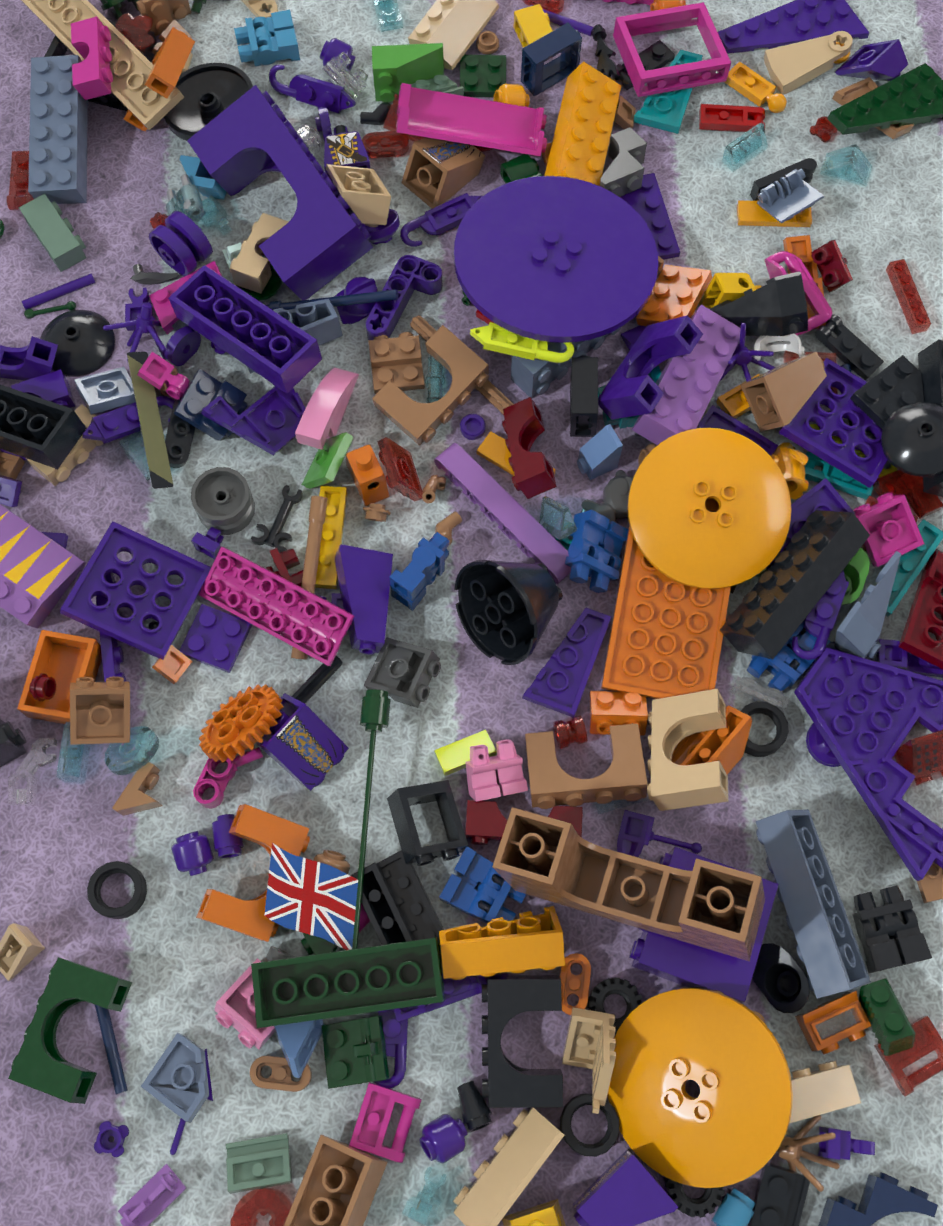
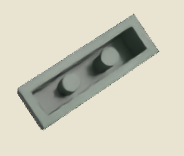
(54, 232)

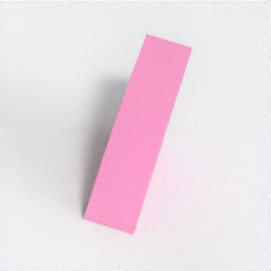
(326, 408)

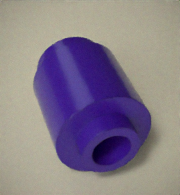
(224, 842)

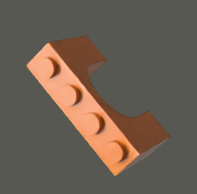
(166, 68)
(248, 915)

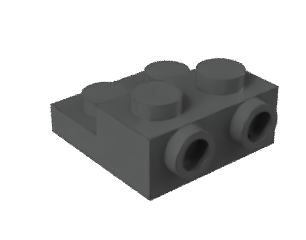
(404, 672)

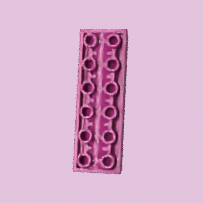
(276, 605)

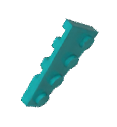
(667, 109)

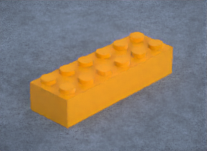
(584, 125)

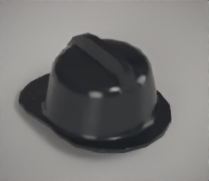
(781, 979)

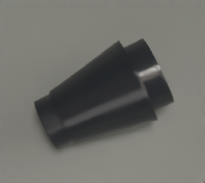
(473, 1107)

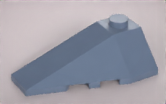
(863, 624)

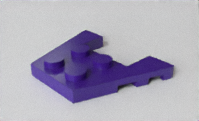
(266, 423)

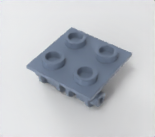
(789, 196)

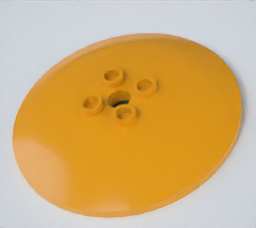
(701, 545)
(741, 1081)

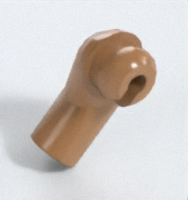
(429, 490)
(447, 524)

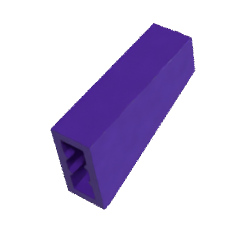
(365, 594)

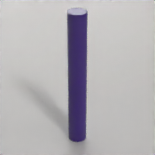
(561, 20)
(58, 291)

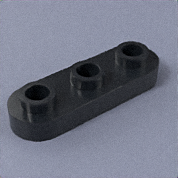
(178, 440)

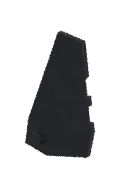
(770, 310)

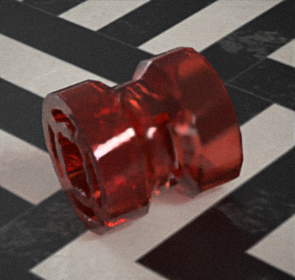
(570, 732)

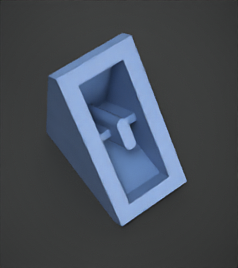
(299, 1042)

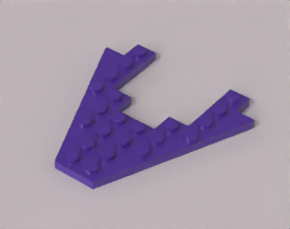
(864, 718)

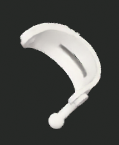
(788, 343)

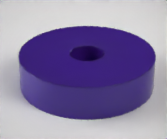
(182, 345)

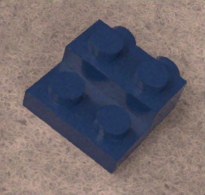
(202, 392)

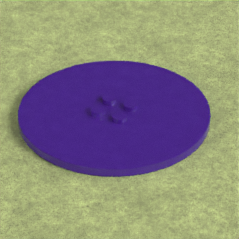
(555, 259)

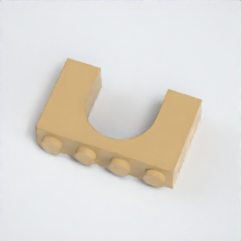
(671, 721)

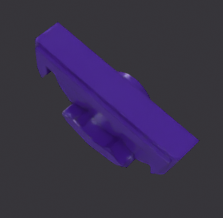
(323, 122)

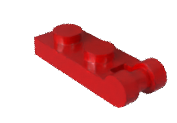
(730, 117)

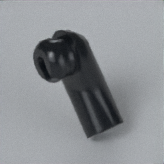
(376, 117)

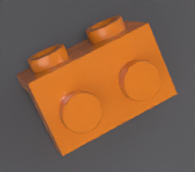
(617, 709)

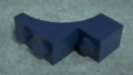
(879, 1199)

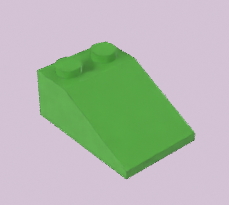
(404, 65)

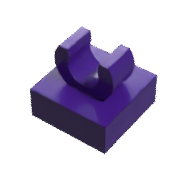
(208, 544)

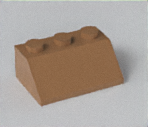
(336, 1186)

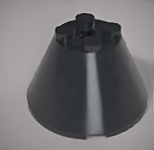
(506, 606)

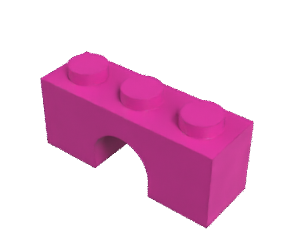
(92, 75)

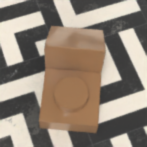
(133, 797)

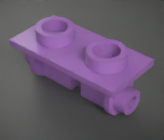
(152, 1198)

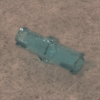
(434, 380)

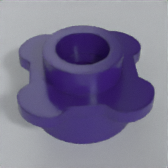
(104, 1145)

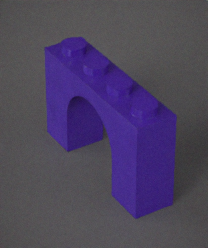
(631, 388)

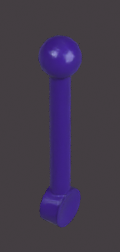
(695, 847)

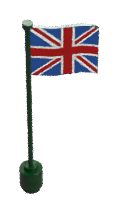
(315, 895)

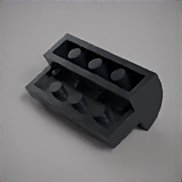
(398, 902)

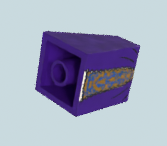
(303, 743)
(623, 1196)

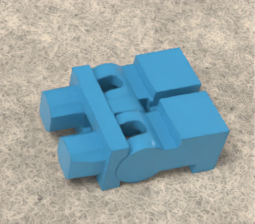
(269, 39)

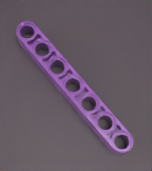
(504, 510)

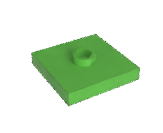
(328, 461)

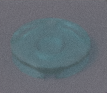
(130, 757)

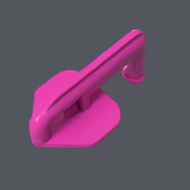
(812, 293)

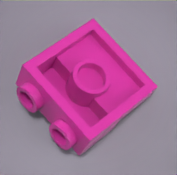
(890, 528)

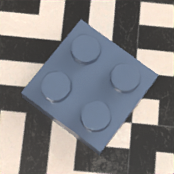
(106, 390)

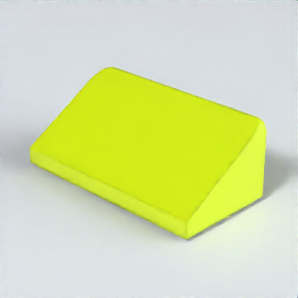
(455, 755)

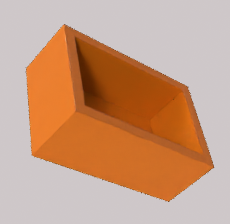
(64, 659)

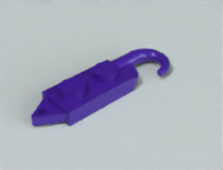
(312, 91)
(439, 218)
(119, 422)
(822, 619)
(396, 1046)

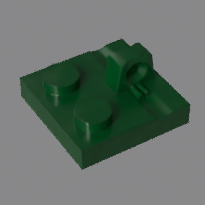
(355, 1052)

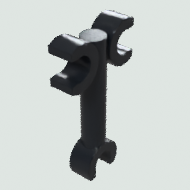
(275, 535)

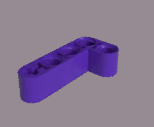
(399, 279)

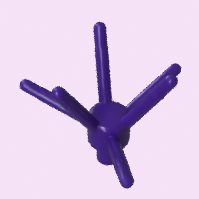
(143, 324)
(743, 356)

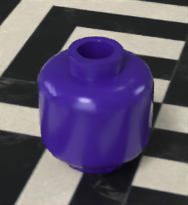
(334, 48)
(192, 853)
(443, 1138)

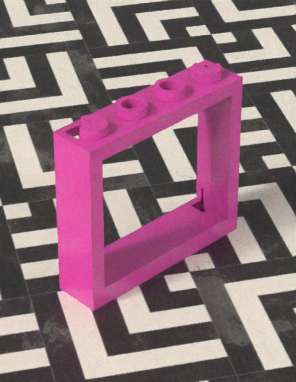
(676, 76)

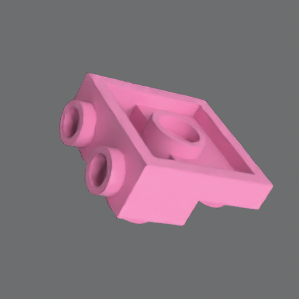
(238, 1010)

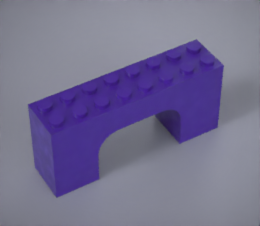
(324, 231)

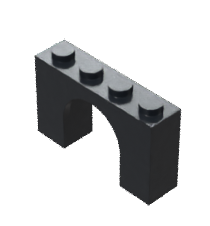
(507, 1083)

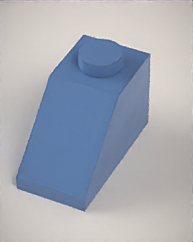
(600, 453)

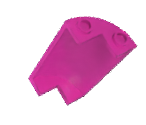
(471, 121)

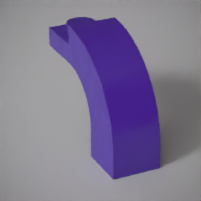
(27, 361)

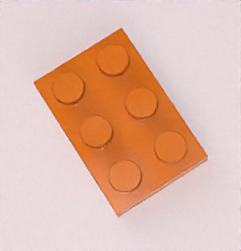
(674, 294)

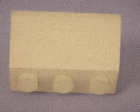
(362, 192)

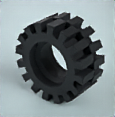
(614, 986)
(694, 1207)

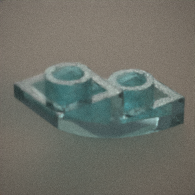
(388, 14)
(135, 450)

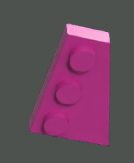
(161, 301)

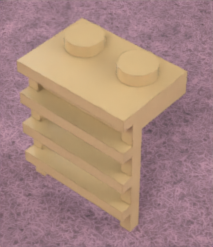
(592, 1046)

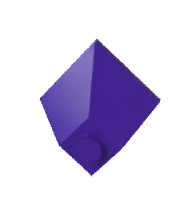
(876, 61)

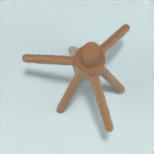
(792, 1151)

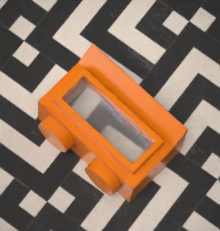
(834, 1022)

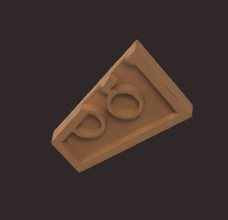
(860, 88)

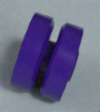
(180, 243)

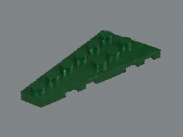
(902, 101)

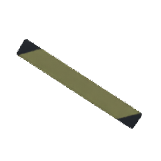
(150, 424)

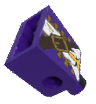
(345, 149)

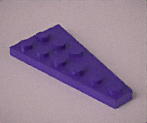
(792, 24)

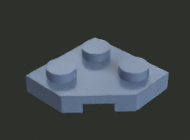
(180, 1078)

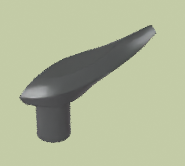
(150, 277)

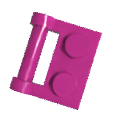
(375, 1118)

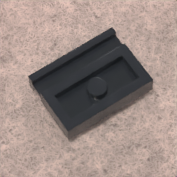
(779, 1197)

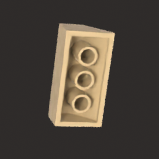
(455, 25)
(509, 1171)

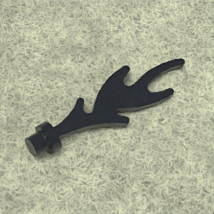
(605, 64)

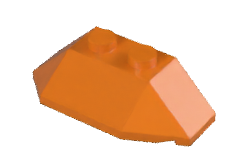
(716, 745)

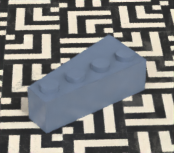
(314, 318)

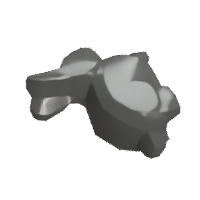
(614, 498)

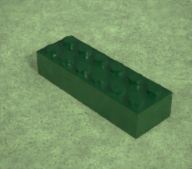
(347, 982)

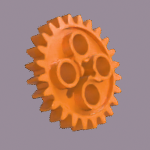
(241, 723)

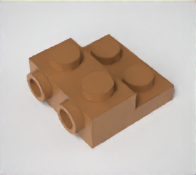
(163, 12)
(397, 361)
(99, 711)

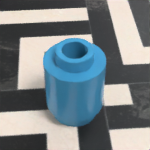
(734, 1210)

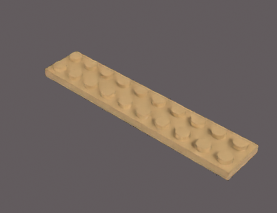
(127, 66)

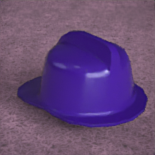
(354, 313)

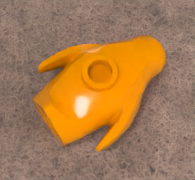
(792, 466)

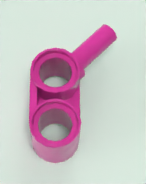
(210, 779)

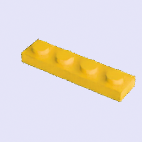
(331, 535)

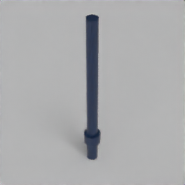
(342, 300)

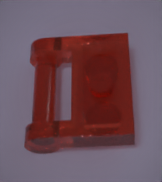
(926, 1040)

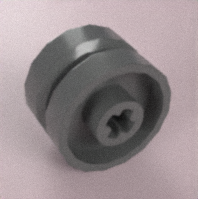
(223, 500)

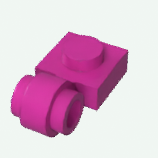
(158, 371)

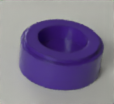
(472, 426)

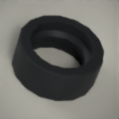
(781, 728)
(100, 876)
(589, 1149)

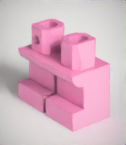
(495, 774)

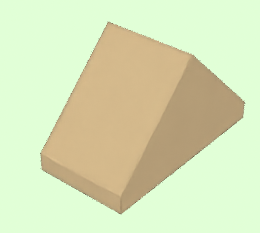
(17, 950)

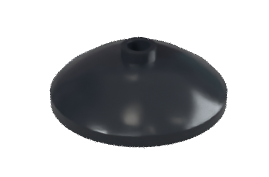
(85, 349)
(908, 445)

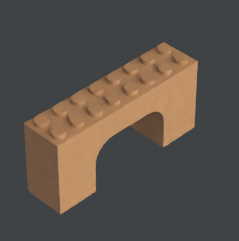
(702, 907)

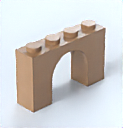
(422, 419)
(621, 781)

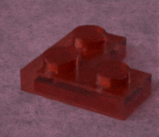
(912, 487)

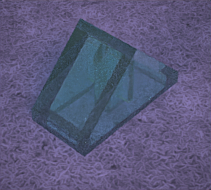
(847, 165)

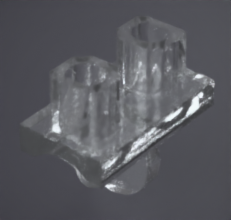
(341, 76)

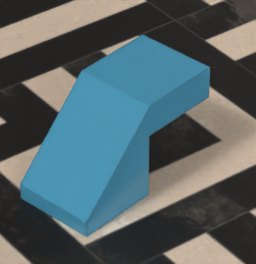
(201, 178)

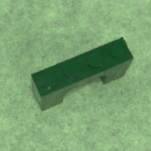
(39, 1060)

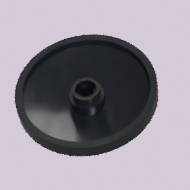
(206, 93)

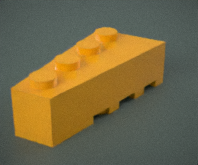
(503, 946)

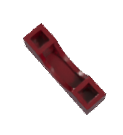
(531, 469)
(487, 823)

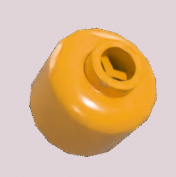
(512, 94)

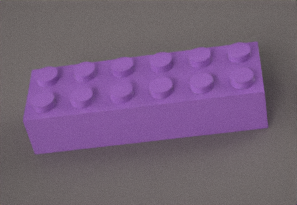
(691, 379)

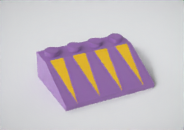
(32, 570)

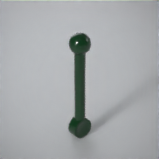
(29, 313)

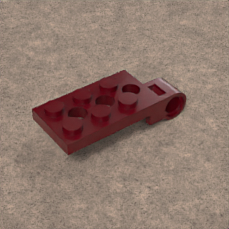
(922, 616)

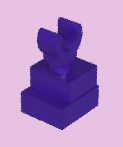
(843, 1144)

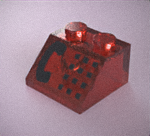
(922, 757)

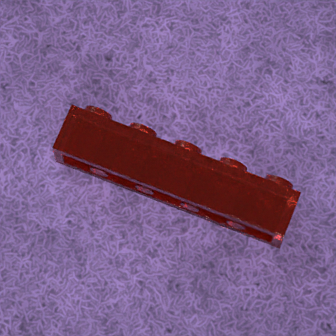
(908, 296)

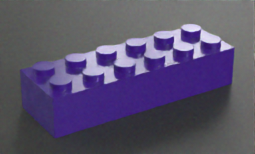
(246, 328)

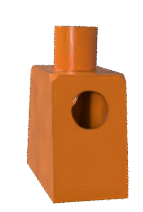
(364, 471)

